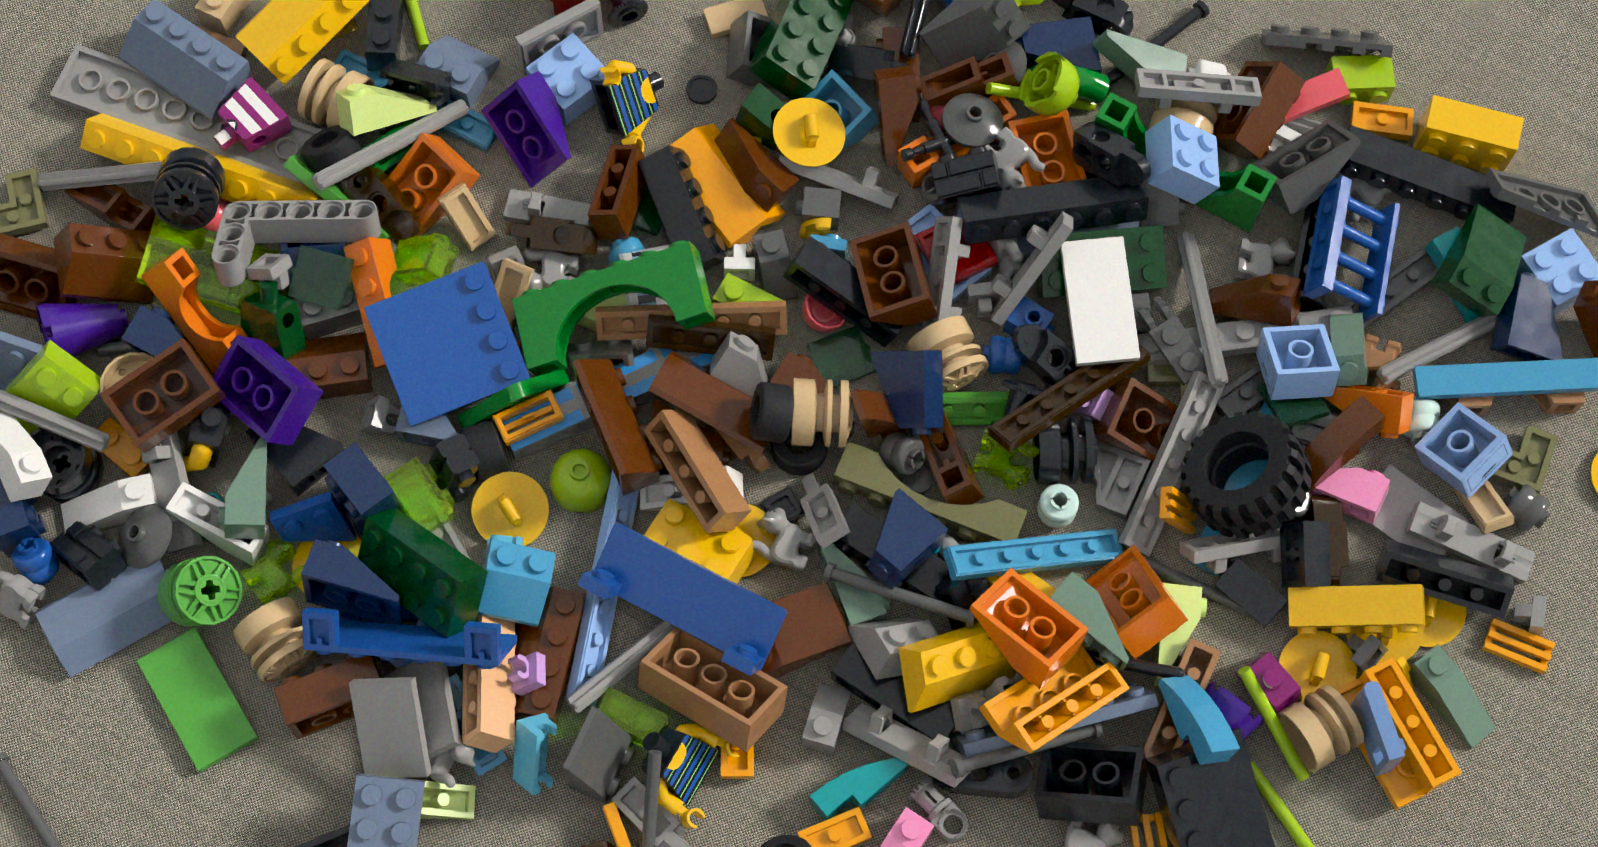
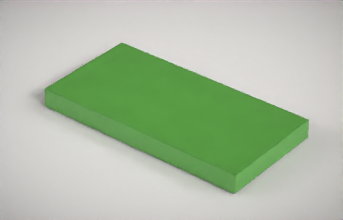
(197, 700)

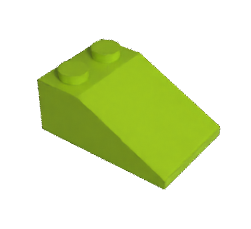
(56, 383)

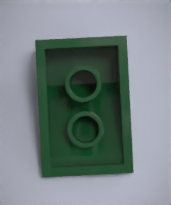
(1482, 263)

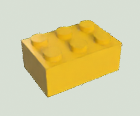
(1468, 134)
(721, 552)

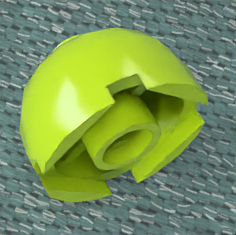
(1050, 85)
(580, 480)

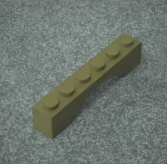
(867, 475)

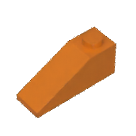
(1393, 404)

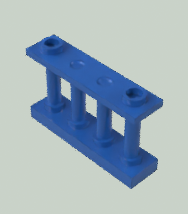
(1326, 249)

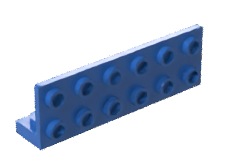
(687, 597)
(477, 645)

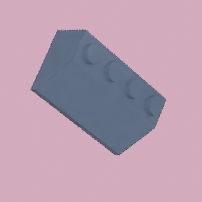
(183, 59)

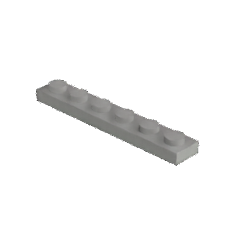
(1188, 422)

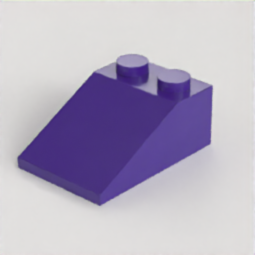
(530, 127)

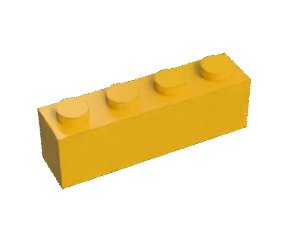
(1356, 607)

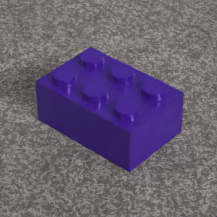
(265, 390)

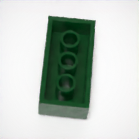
(799, 44)
(1143, 253)
(423, 570)

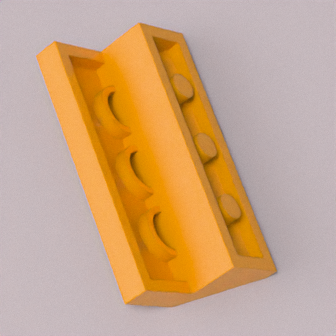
(734, 212)
(1036, 716)
(1426, 758)

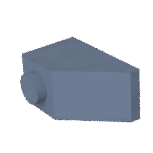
(426, 433)

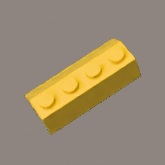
(294, 31)
(950, 666)

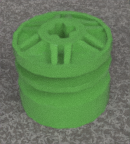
(182, 597)

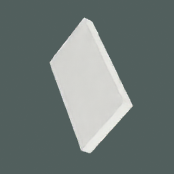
(1099, 301)

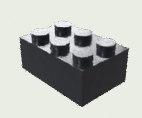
(1092, 783)

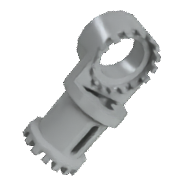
(939, 809)

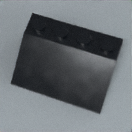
(1210, 801)

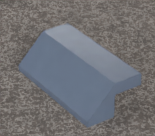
(96, 624)

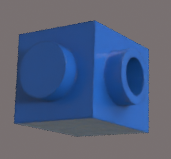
(1029, 313)

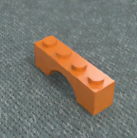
(918, 167)
(371, 281)
(175, 286)

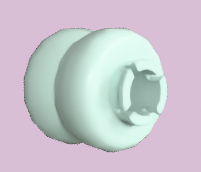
(1424, 417)
(1051, 499)

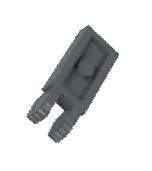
(1173, 342)

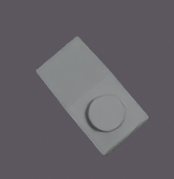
(739, 363)
(825, 719)

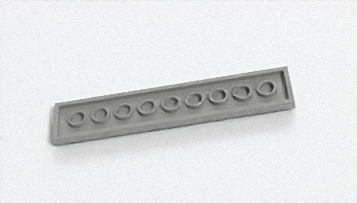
(111, 87)

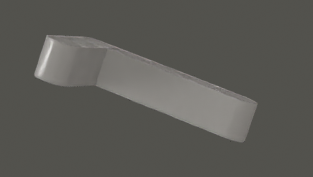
(286, 222)

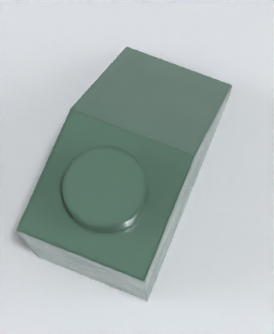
(1349, 348)

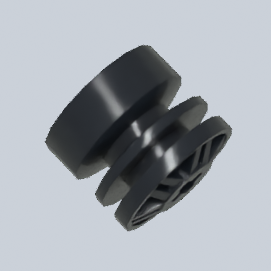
(193, 174)
(1067, 451)
(84, 464)

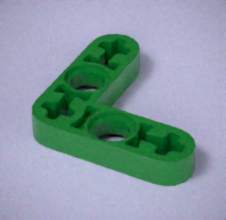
(512, 396)

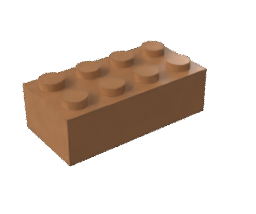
(713, 694)

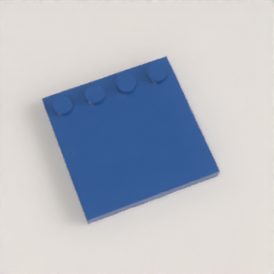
(447, 343)

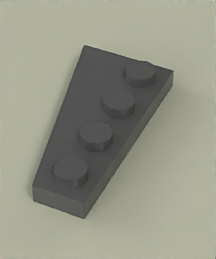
(1547, 199)

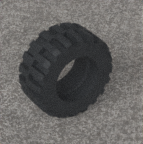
(1267, 499)

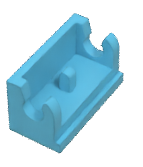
(531, 752)

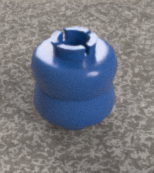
(1002, 356)
(35, 560)

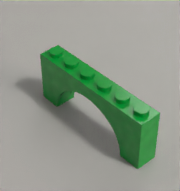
(1240, 192)
(551, 314)

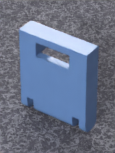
(1379, 731)

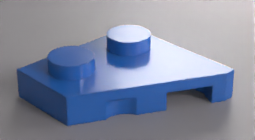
(313, 519)

